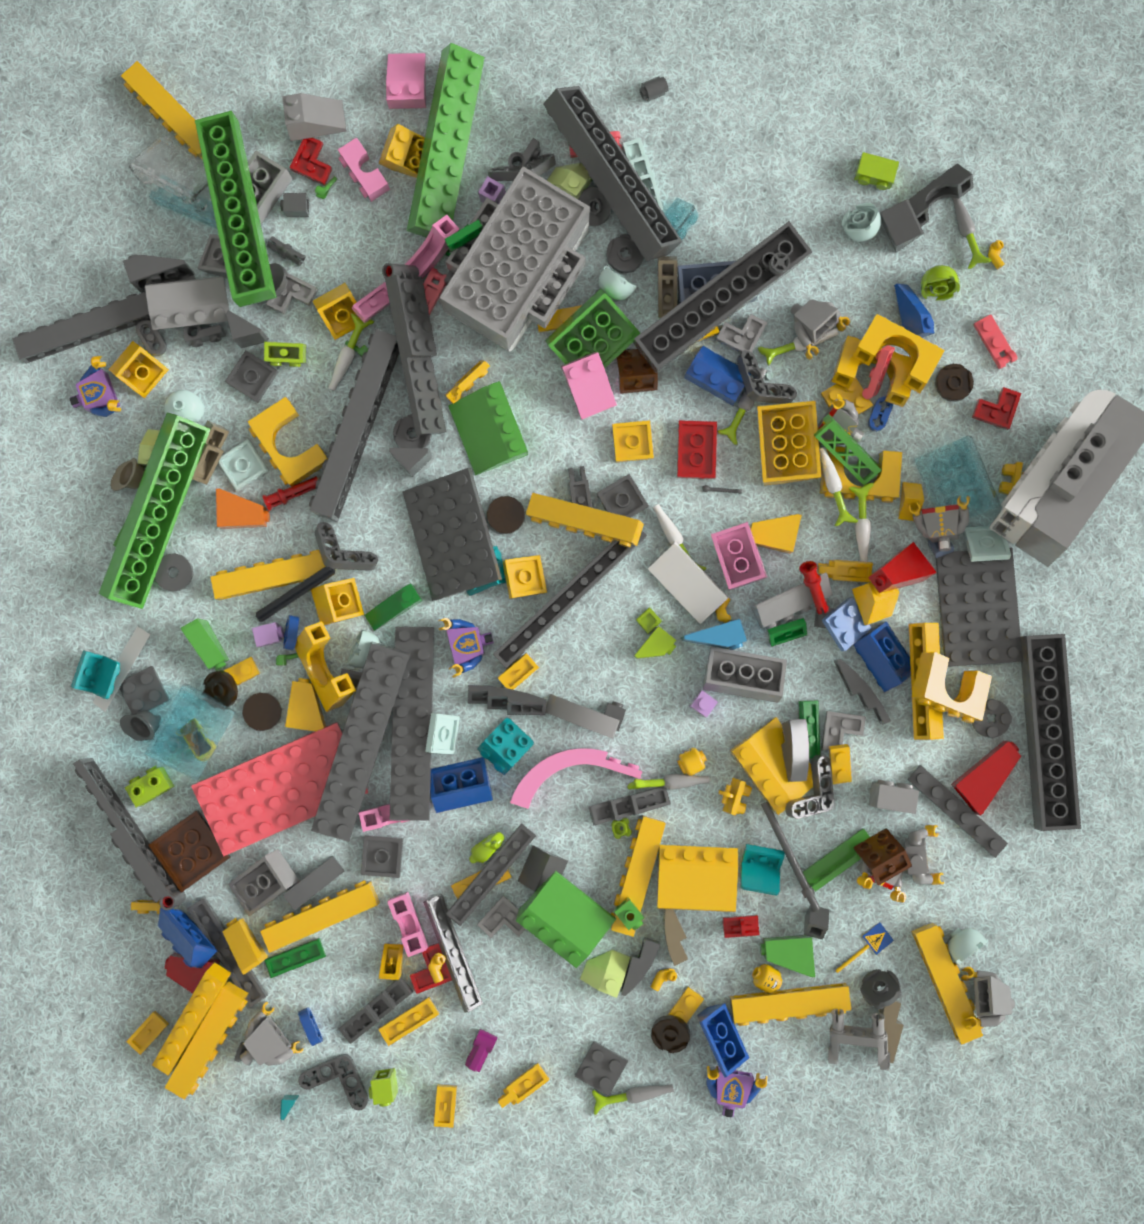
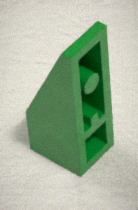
(393, 606)

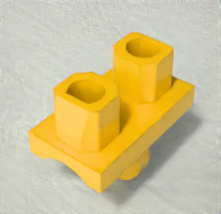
(1014, 472)
(732, 796)

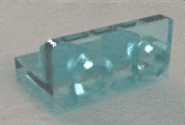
(681, 216)

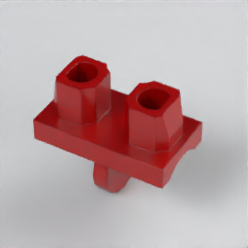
(741, 926)

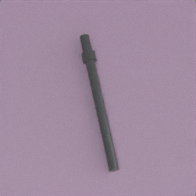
(807, 890)

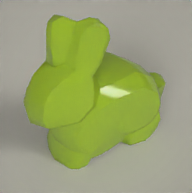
(485, 848)

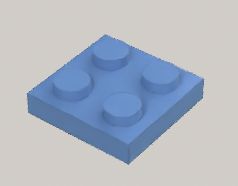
(846, 624)

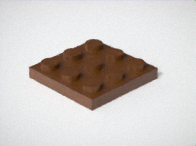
(188, 851)

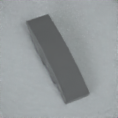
(857, 685)
(503, 698)
(629, 805)
(375, 1010)

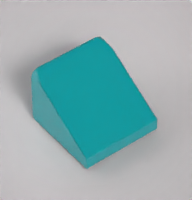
(286, 1104)

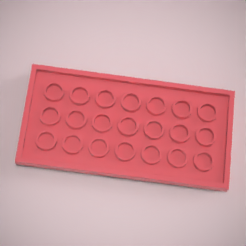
(268, 790)

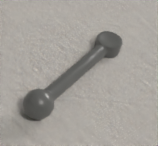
(706, 488)

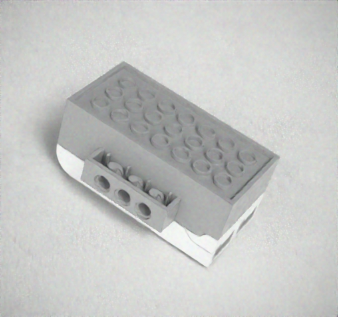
(519, 260)
(1071, 475)

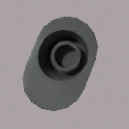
(140, 725)

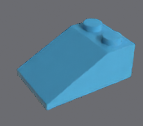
(721, 636)

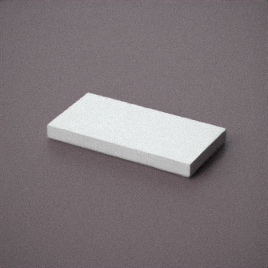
(688, 583)

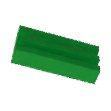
(464, 236)
(787, 632)

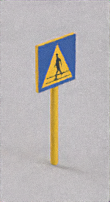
(876, 938)

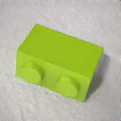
(876, 171)

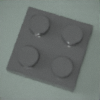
(251, 376)
(623, 498)
(143, 691)
(382, 856)
(601, 1068)

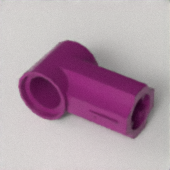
(482, 1047)

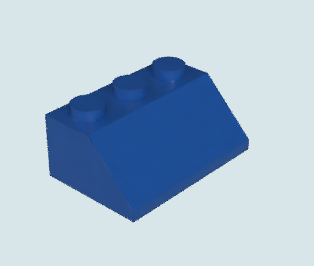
(716, 375)
(884, 656)
(460, 785)
(185, 937)
(723, 1038)

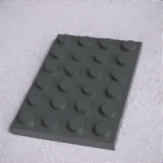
(452, 534)
(978, 610)

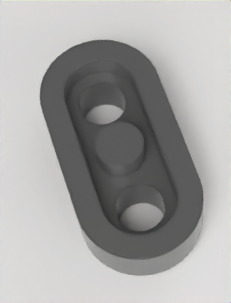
(151, 339)

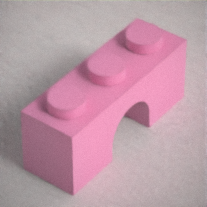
(372, 183)
(376, 817)
(411, 930)

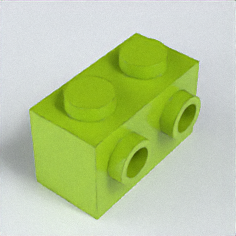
(285, 352)
(149, 786)
(383, 1087)

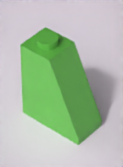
(205, 643)
(790, 952)

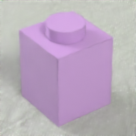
(491, 189)
(268, 634)
(703, 704)

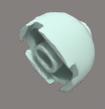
(862, 222)
(615, 285)
(184, 404)
(361, 648)
(965, 944)

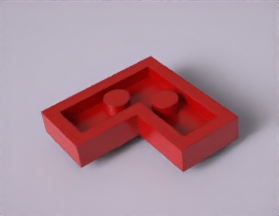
(306, 161)
(1002, 412)
(422, 979)

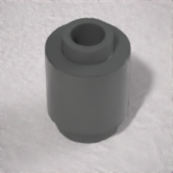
(653, 88)

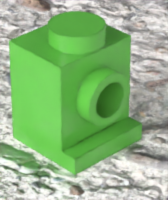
(625, 908)

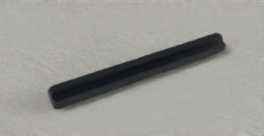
(295, 593)

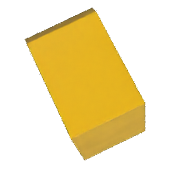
(910, 495)
(391, 962)

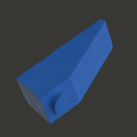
(913, 312)

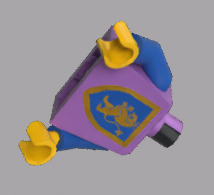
(96, 391)
(465, 644)
(733, 1090)

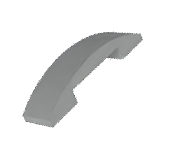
(582, 716)

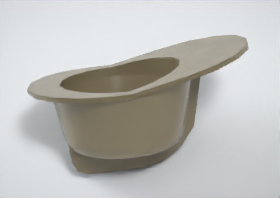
(127, 475)

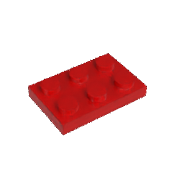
(697, 449)

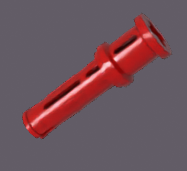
(282, 496)
(812, 581)

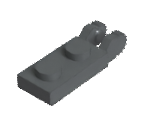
(580, 489)

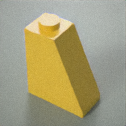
(777, 533)
(304, 707)
(244, 945)

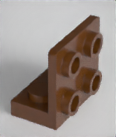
(635, 373)
(883, 856)

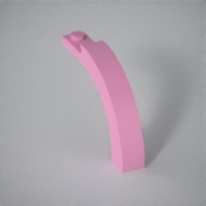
(424, 259)
(561, 760)

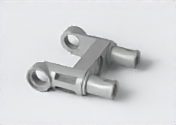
(859, 1036)

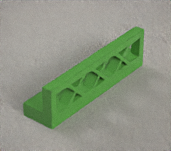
(850, 444)
(835, 861)

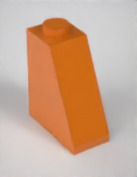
(239, 512)

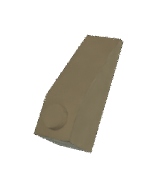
(667, 284)

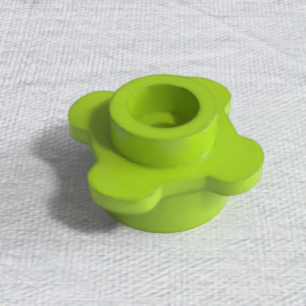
(618, 833)

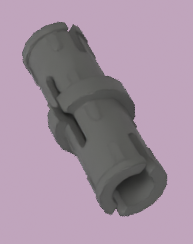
(286, 251)

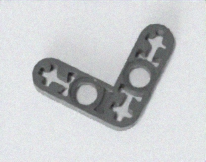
(537, 166)
(756, 388)
(363, 560)
(818, 798)
(337, 1071)

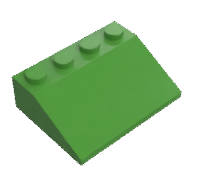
(594, 328)
(488, 428)
(565, 919)

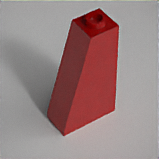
(903, 569)
(987, 776)

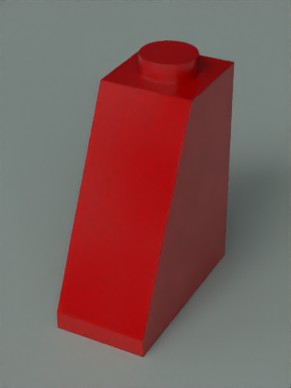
(184, 975)

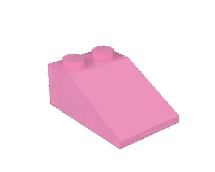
(406, 81)
(589, 385)
(739, 556)

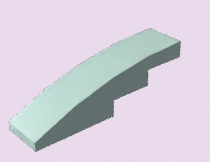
(636, 155)

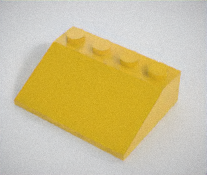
(788, 442)
(764, 764)
(697, 878)

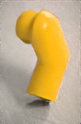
(994, 252)
(721, 612)
(435, 966)
(663, 976)

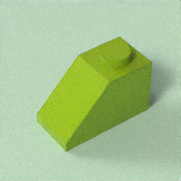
(657, 645)

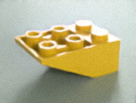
(402, 151)

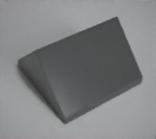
(901, 225)
(244, 332)
(411, 458)
(540, 867)

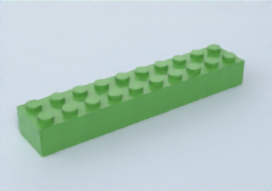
(446, 138)
(235, 209)
(154, 511)

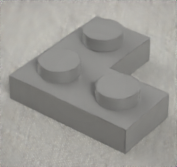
(294, 289)
(742, 339)
(839, 723)
(501, 913)

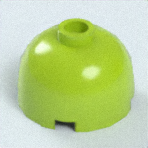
(942, 280)

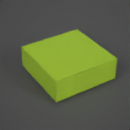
(648, 620)

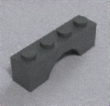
(952, 183)

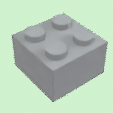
(895, 798)

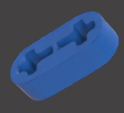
(884, 415)
(291, 632)
(310, 1026)

